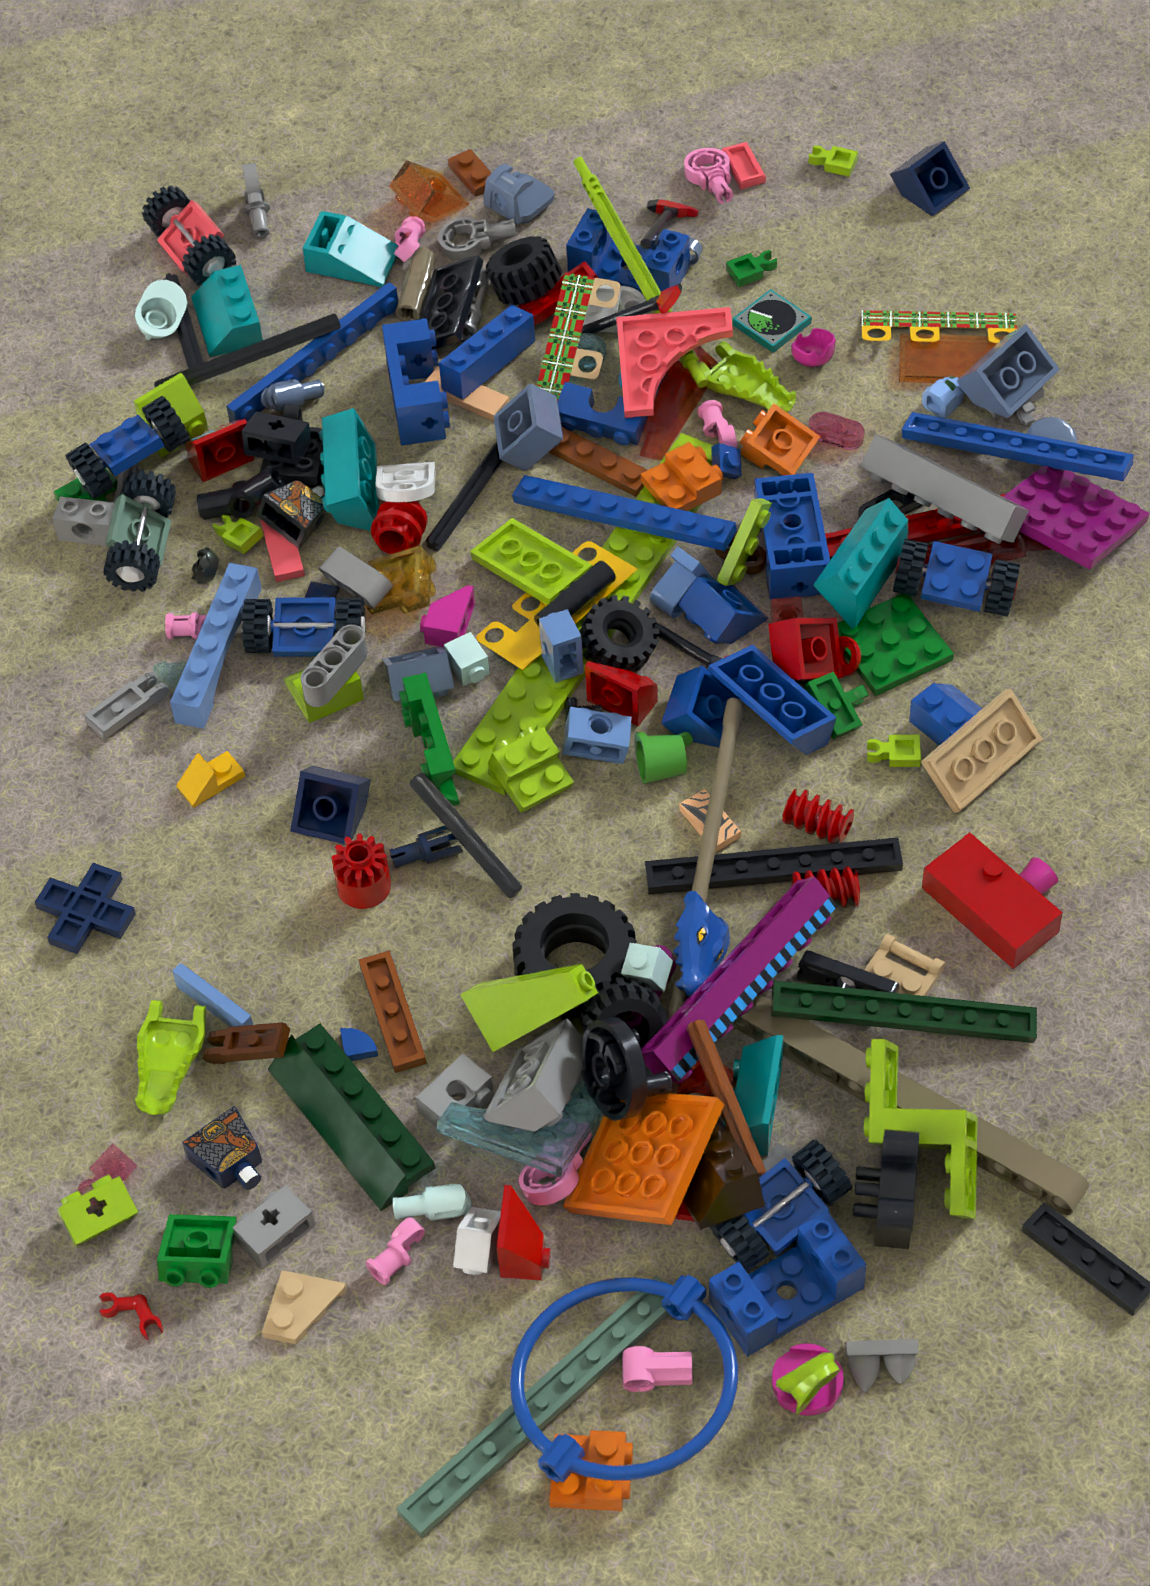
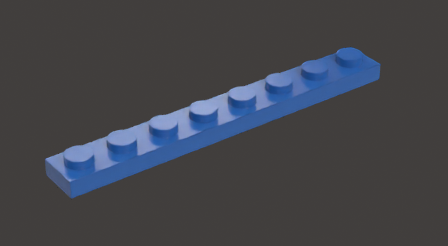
(318, 351)
(1018, 446)
(625, 512)

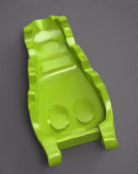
(747, 379)
(165, 1054)

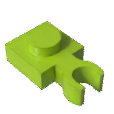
(837, 161)
(238, 535)
(899, 750)

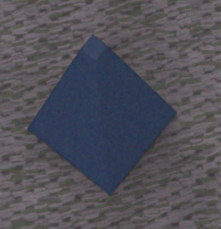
(322, 590)

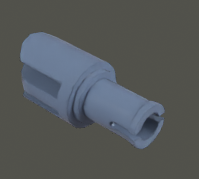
(290, 393)

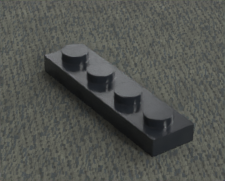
(1088, 1258)

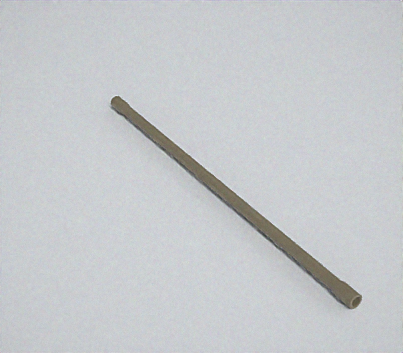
(731, 724)

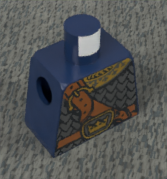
(225, 1151)

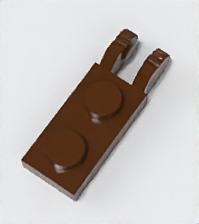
(247, 1043)

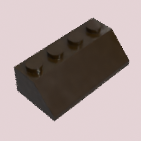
(723, 1182)

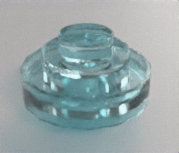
(592, 343)

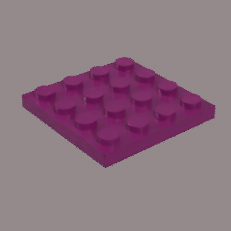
(1075, 515)

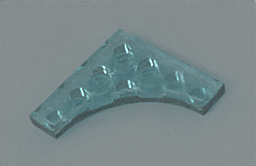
(545, 1149)

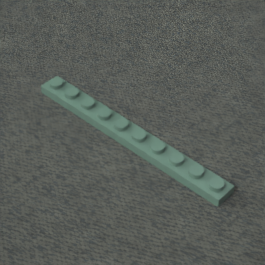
(545, 1402)

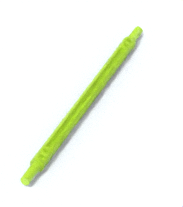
(630, 253)

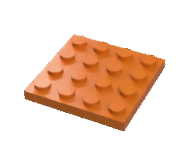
(645, 1161)

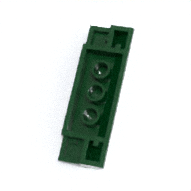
(350, 1116)

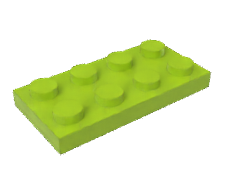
(529, 560)

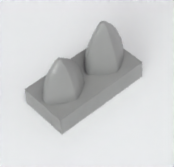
(865, 1359)

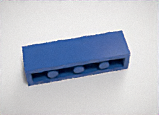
(487, 352)

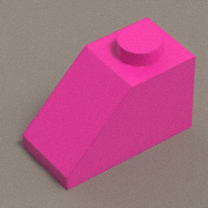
(448, 617)

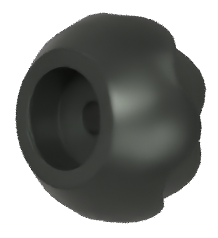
(206, 566)

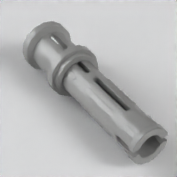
(475, 309)

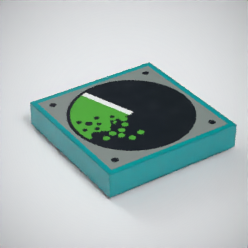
(771, 320)

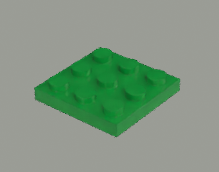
(895, 644)

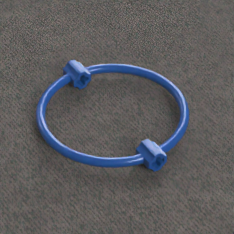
(564, 1453)

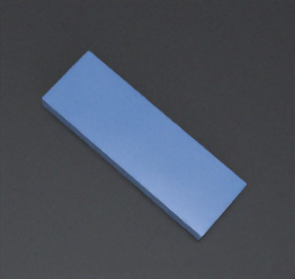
(210, 997)

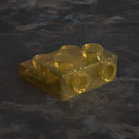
(410, 577)

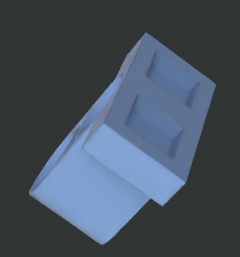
(676, 582)

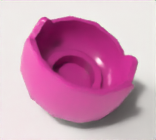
(815, 348)

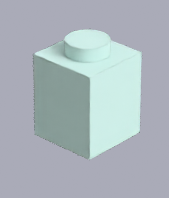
(467, 659)
(647, 965)

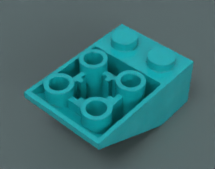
(348, 250)

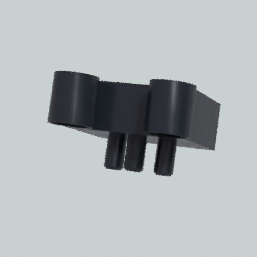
(894, 1191)

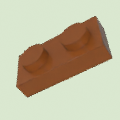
(470, 171)

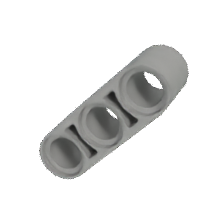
(356, 577)
(334, 665)

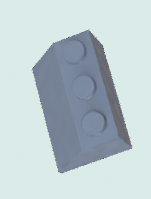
(1009, 373)

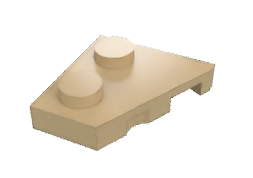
(299, 1304)

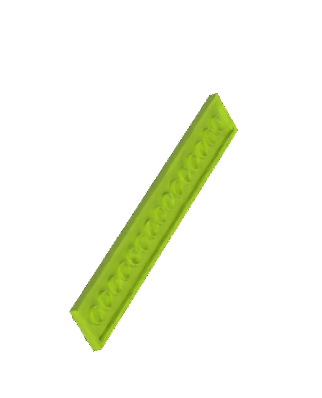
(531, 694)

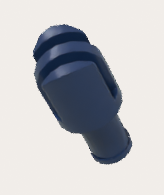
(422, 848)

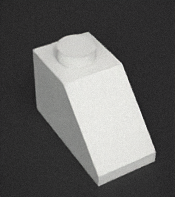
(477, 1241)

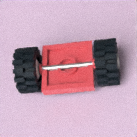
(187, 234)

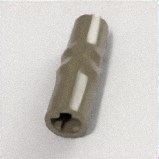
(415, 284)

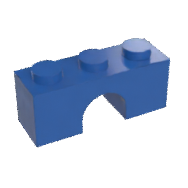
(577, 414)

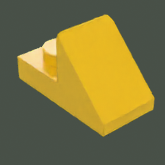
(208, 778)

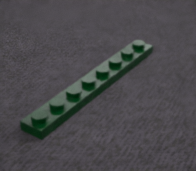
(904, 1011)

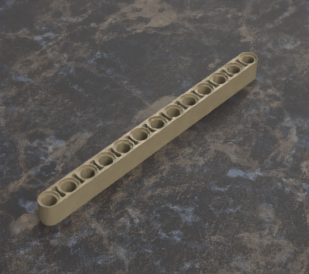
(846, 1068)

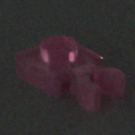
(112, 1163)

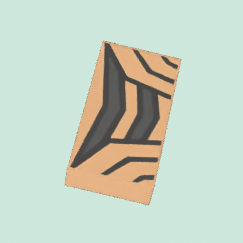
(695, 812)

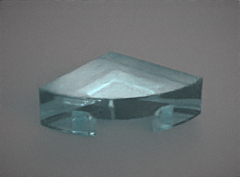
(169, 672)

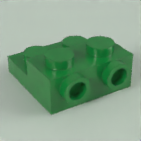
(196, 1250)

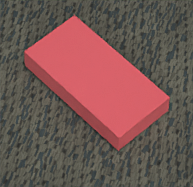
(744, 166)

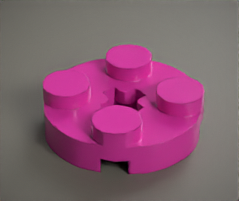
(797, 1356)

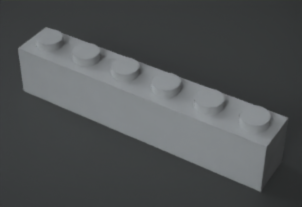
(945, 489)

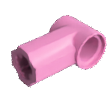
(646, 1369)

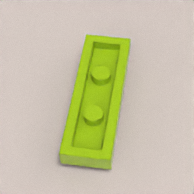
(745, 542)

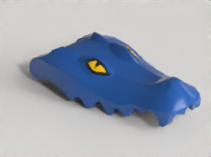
(702, 942)

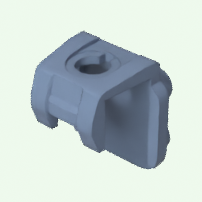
(516, 194)

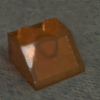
(426, 192)

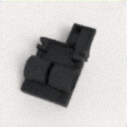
(310, 467)

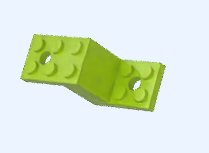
(936, 1127)

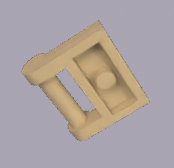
(909, 980)

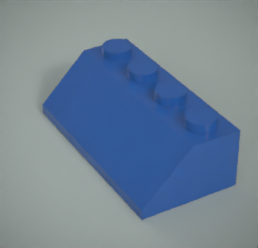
(776, 698)

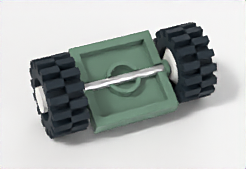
(139, 531)

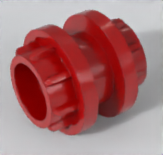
(399, 526)

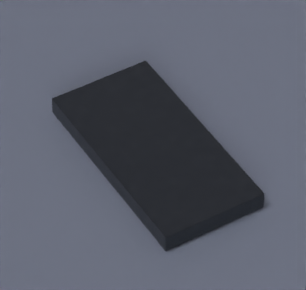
(450, 299)

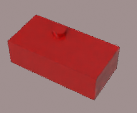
(991, 900)

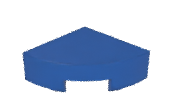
(357, 1044)

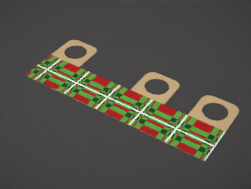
(561, 352)

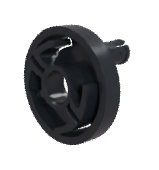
(617, 1069)

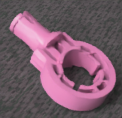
(714, 177)
(549, 1193)

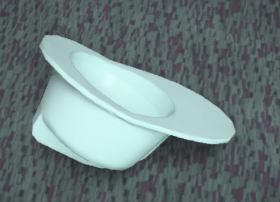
(160, 309)

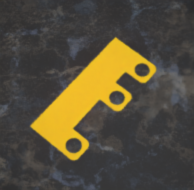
(525, 644)

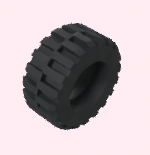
(574, 921)

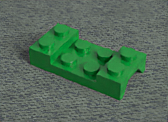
(423, 718)

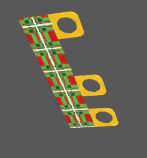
(933, 320)

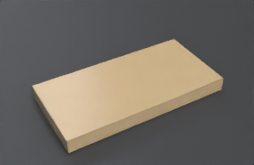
(981, 750)

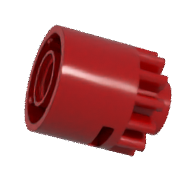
(361, 872)

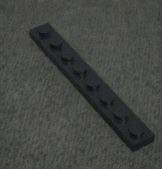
(776, 865)

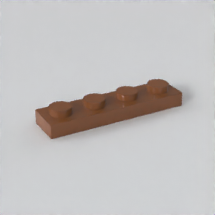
(599, 462)
(392, 1011)

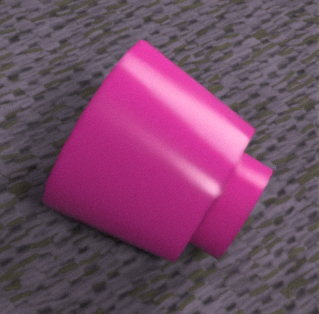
(1039, 875)

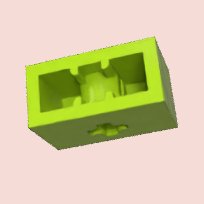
(85, 1227)

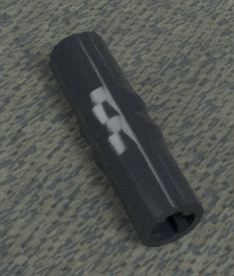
(581, 591)

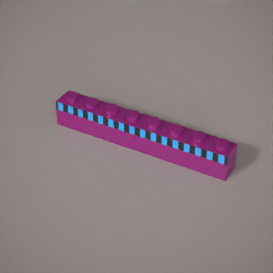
(741, 976)

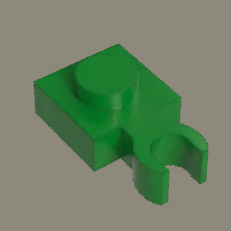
(750, 269)

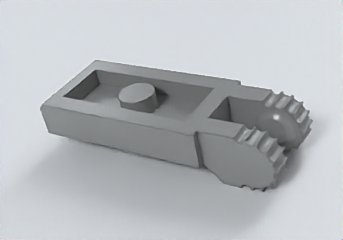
(125, 705)

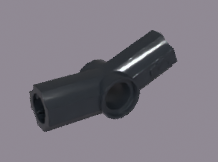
(227, 501)

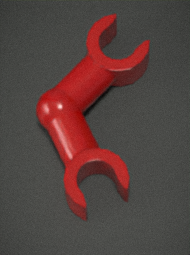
(136, 1303)

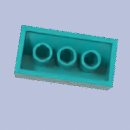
(349, 470)
(864, 561)

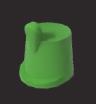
(661, 755)

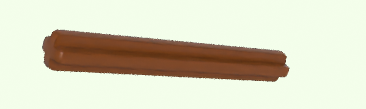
(723, 1090)

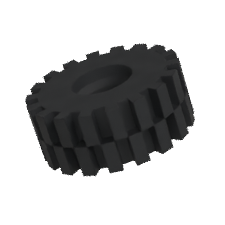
(629, 620)

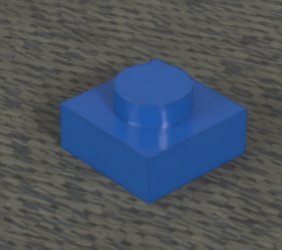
(727, 459)

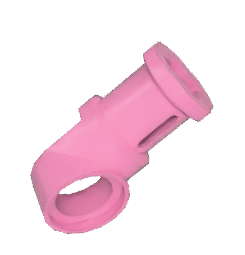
(408, 237)
(715, 424)
(183, 625)
(396, 1252)

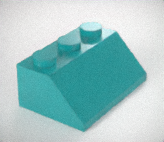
(226, 312)
(758, 1087)

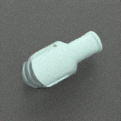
(434, 1203)

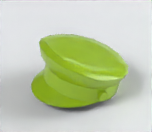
(808, 1379)

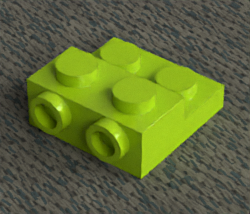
(530, 768)

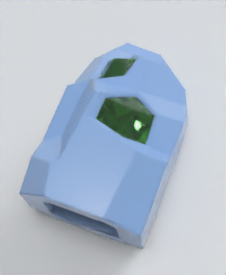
(943, 396)

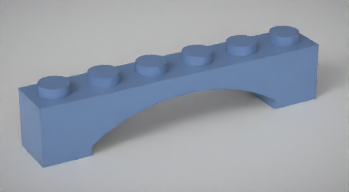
(198, 682)

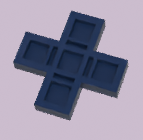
(85, 908)

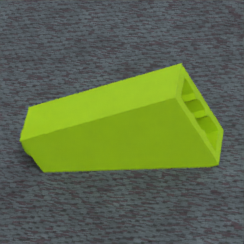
(522, 1003)

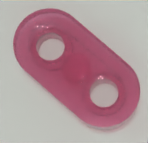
(839, 430)

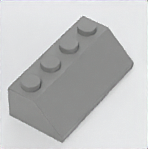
(539, 1080)

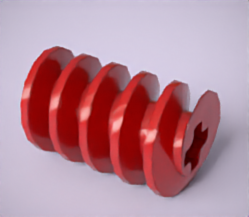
(817, 817)
(836, 886)

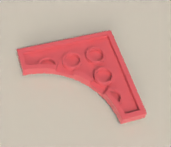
(655, 342)

